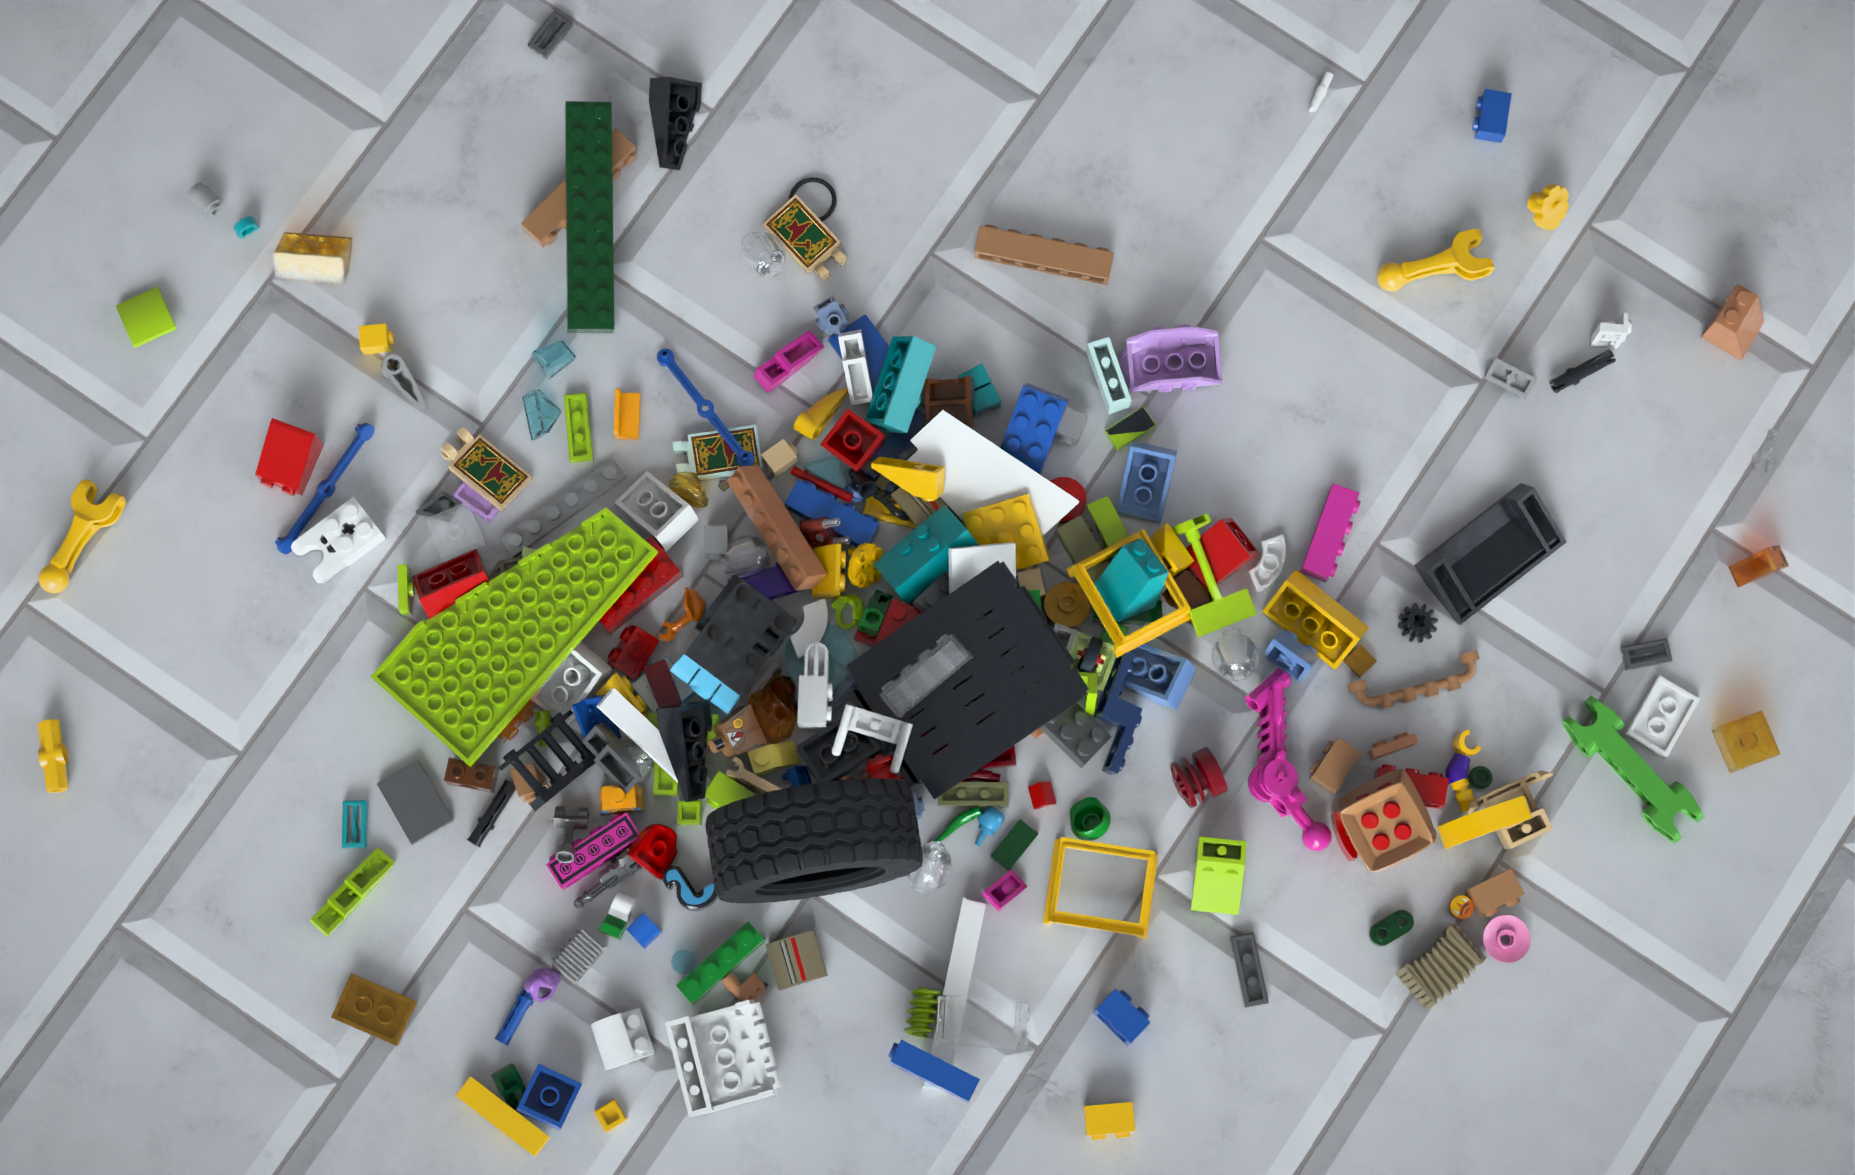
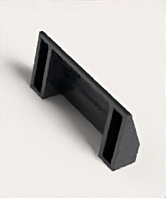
(1491, 553)

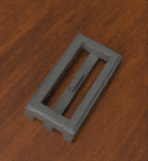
(539, 49)
(1627, 658)

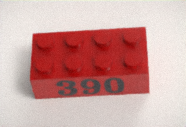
(649, 584)

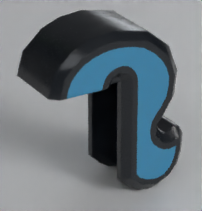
(686, 894)

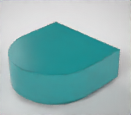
(245, 226)

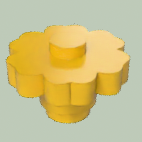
(1549, 206)

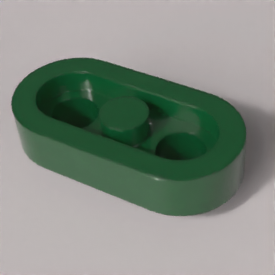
(1391, 927)

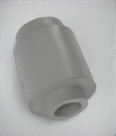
(204, 199)

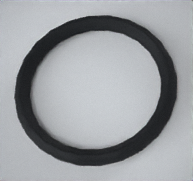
(823, 182)

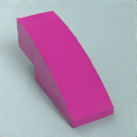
(788, 361)

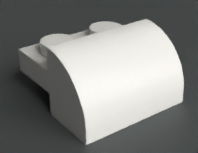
(622, 1038)

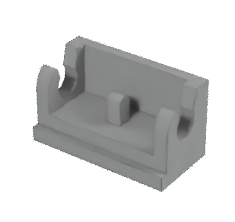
(1510, 378)

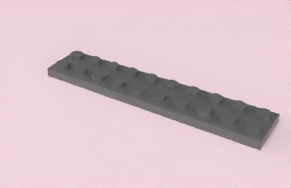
(1072, 729)

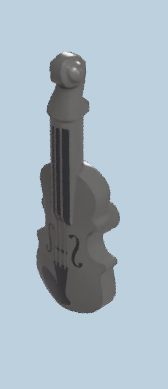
(610, 877)

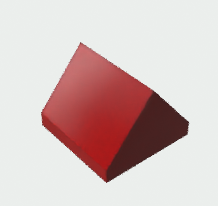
(1042, 795)

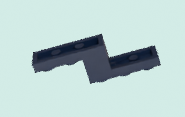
(1118, 713)

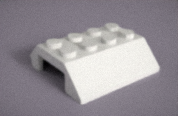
(723, 1058)

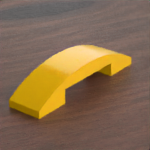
(1484, 821)

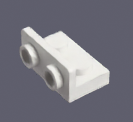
(1611, 333)

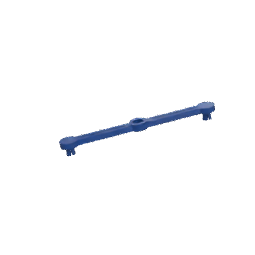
(666, 358)
(364, 433)

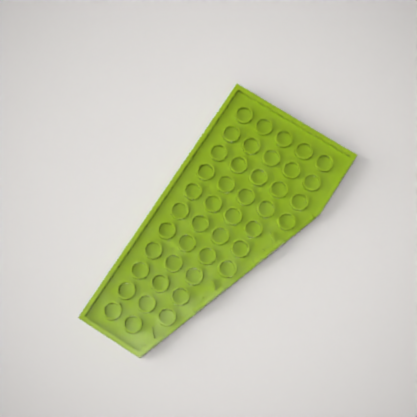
(506, 637)

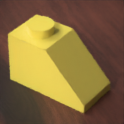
(773, 758)

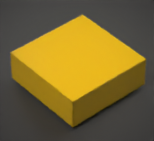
(610, 1115)

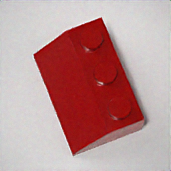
(448, 581)

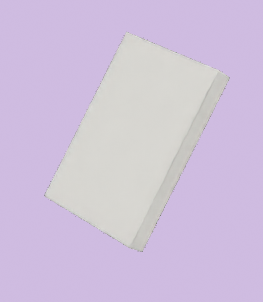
(972, 560)
(1662, 716)

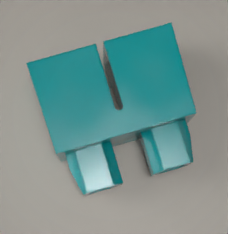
(984, 391)

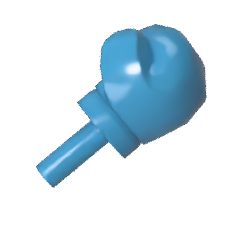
(989, 822)

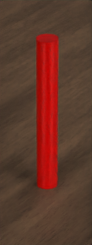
(826, 486)

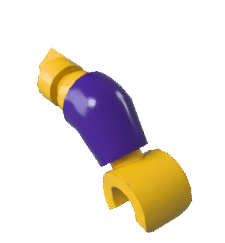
(1458, 770)

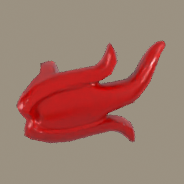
(880, 767)

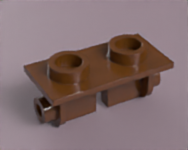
(784, 689)

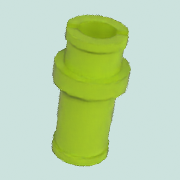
(542, 722)

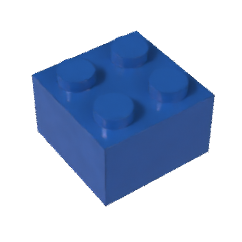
(1122, 1016)
(549, 1097)

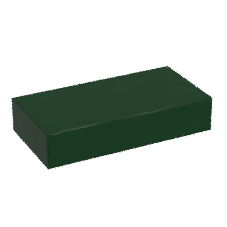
(1014, 845)

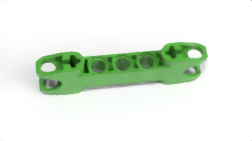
(1660, 799)

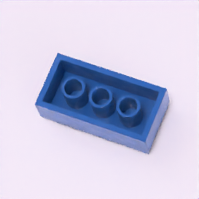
(1034, 426)

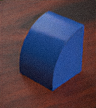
(644, 930)

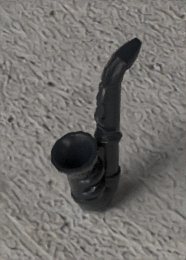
(868, 488)

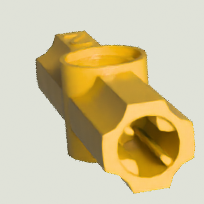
(53, 755)

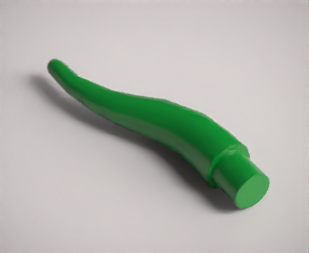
(961, 819)

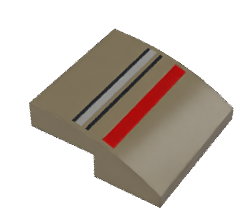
(915, 507)
(796, 960)

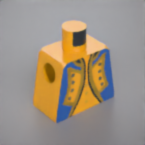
(615, 800)

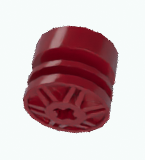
(1201, 776)

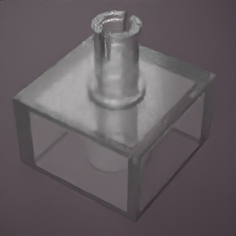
(455, 531)

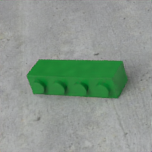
(720, 963)

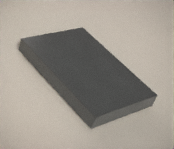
(415, 802)

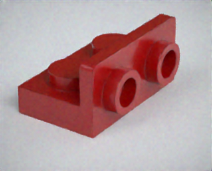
(632, 651)

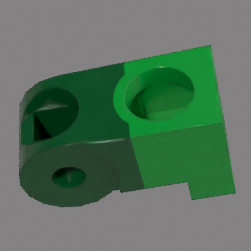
(875, 613)

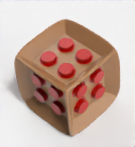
(1386, 820)

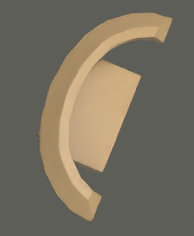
(1526, 830)

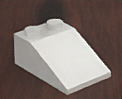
(657, 510)
(572, 681)

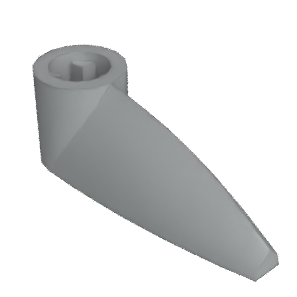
(403, 381)

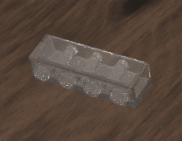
(926, 675)

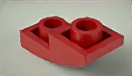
(1343, 839)

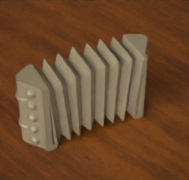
(1441, 967)

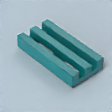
(345, 821)

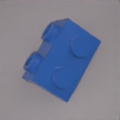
(590, 715)

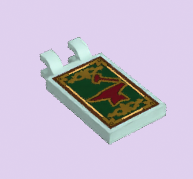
(712, 457)

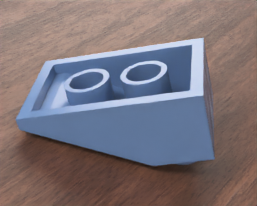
(1146, 481)
(1291, 654)
(1159, 676)

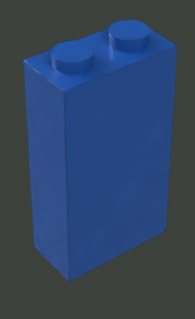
(933, 1070)

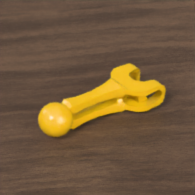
(1452, 260)
(85, 524)

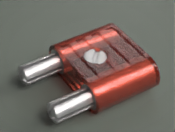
(821, 533)

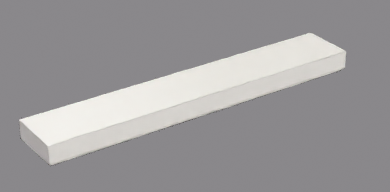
(638, 729)

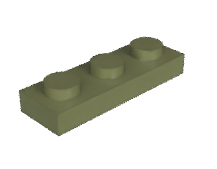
(976, 794)

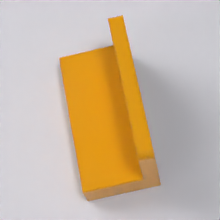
(626, 415)

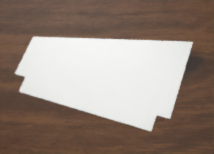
(984, 473)

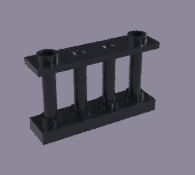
(557, 781)

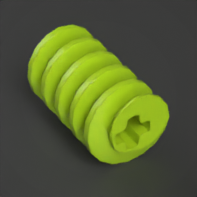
(922, 1012)

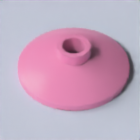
(1517, 934)

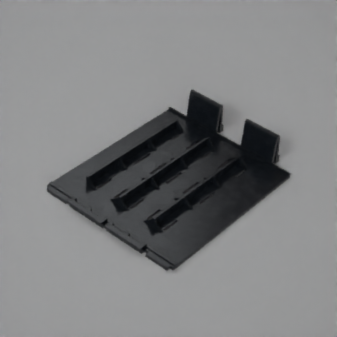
(1016, 711)

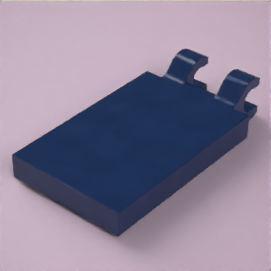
(895, 444)

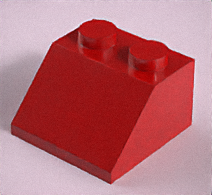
(853, 440)

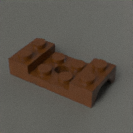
(952, 396)

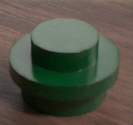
(1480, 777)

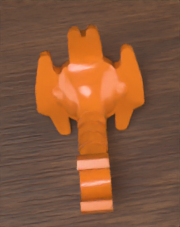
(695, 609)

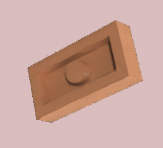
(1401, 742)

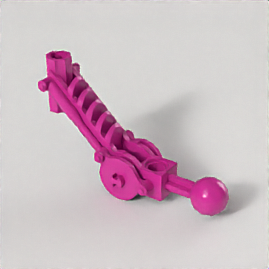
(1273, 776)

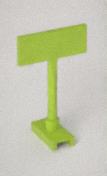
(1222, 610)

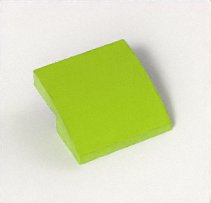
(146, 317)

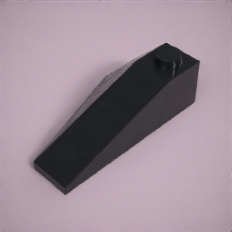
(672, 113)
(685, 740)

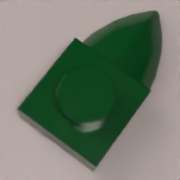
(509, 1085)

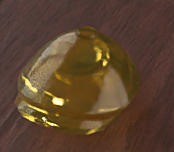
(689, 488)

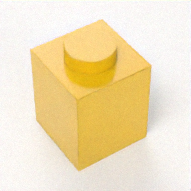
(375, 338)

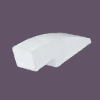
(855, 367)

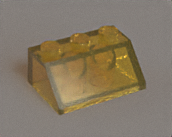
(313, 257)

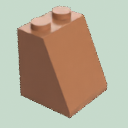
(1736, 322)

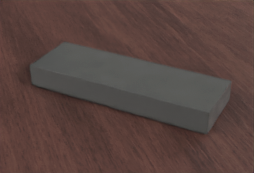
(1249, 970)

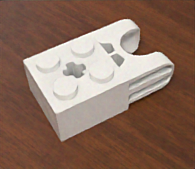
(338, 545)
(815, 690)

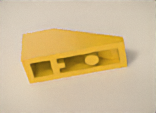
(914, 477)

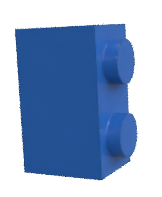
(1492, 115)

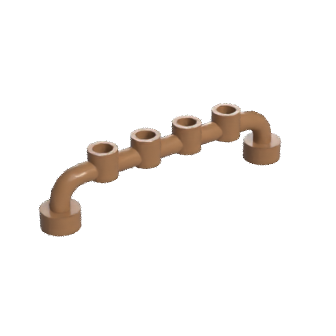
(1409, 694)

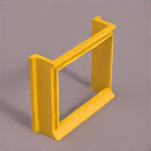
(1123, 643)
(1052, 916)

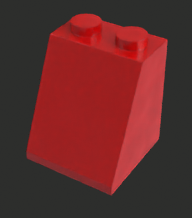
(288, 457)
(1225, 549)

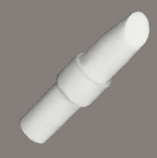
(1320, 91)

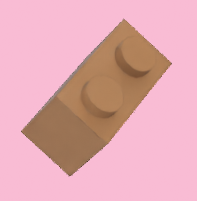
(1335, 765)
(1495, 893)

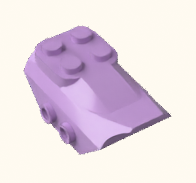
(1171, 359)

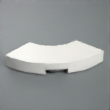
(1271, 563)
(813, 627)

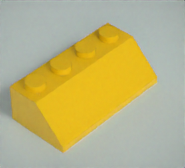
(1315, 619)

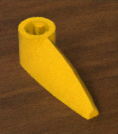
(819, 415)

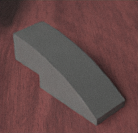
(602, 743)

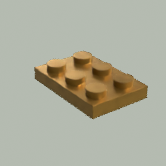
(374, 1009)

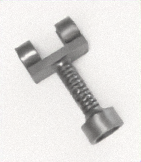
(566, 852)

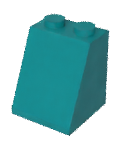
(1132, 581)

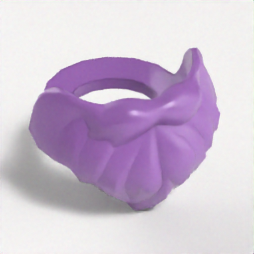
(545, 978)

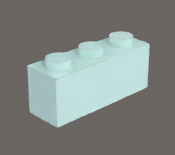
(1108, 375)

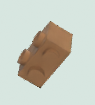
(523, 790)

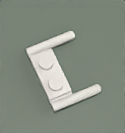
(874, 726)

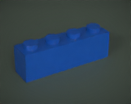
(811, 504)

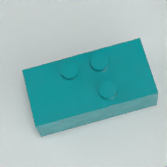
(900, 384)
(923, 554)

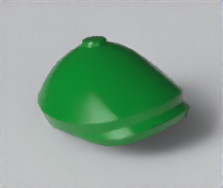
(1089, 819)

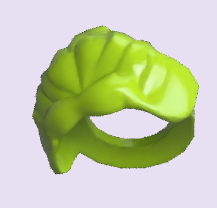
(857, 606)

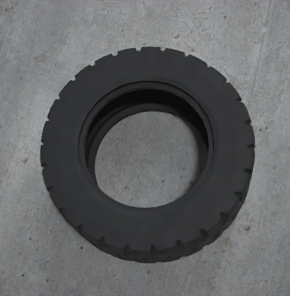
(813, 840)

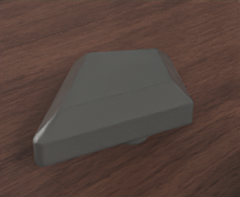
(438, 504)

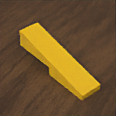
(502, 1116)

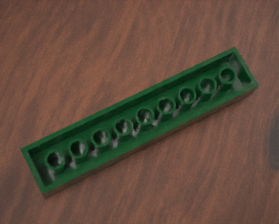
(589, 217)

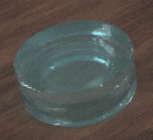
(683, 962)

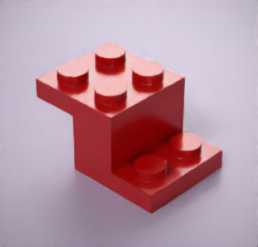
(895, 618)

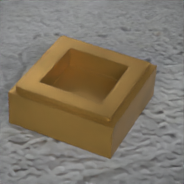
(1360, 661)

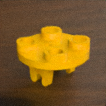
(861, 568)

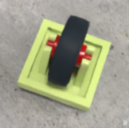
(1093, 656)

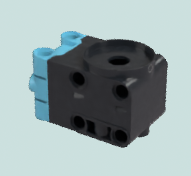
(733, 643)

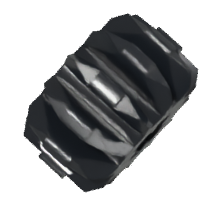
(1409, 618)

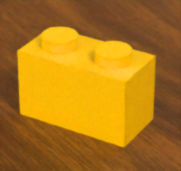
(1109, 1119)

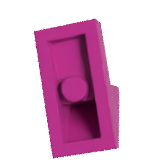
(1004, 890)

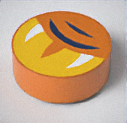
(1461, 907)

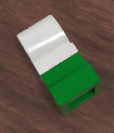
(618, 916)

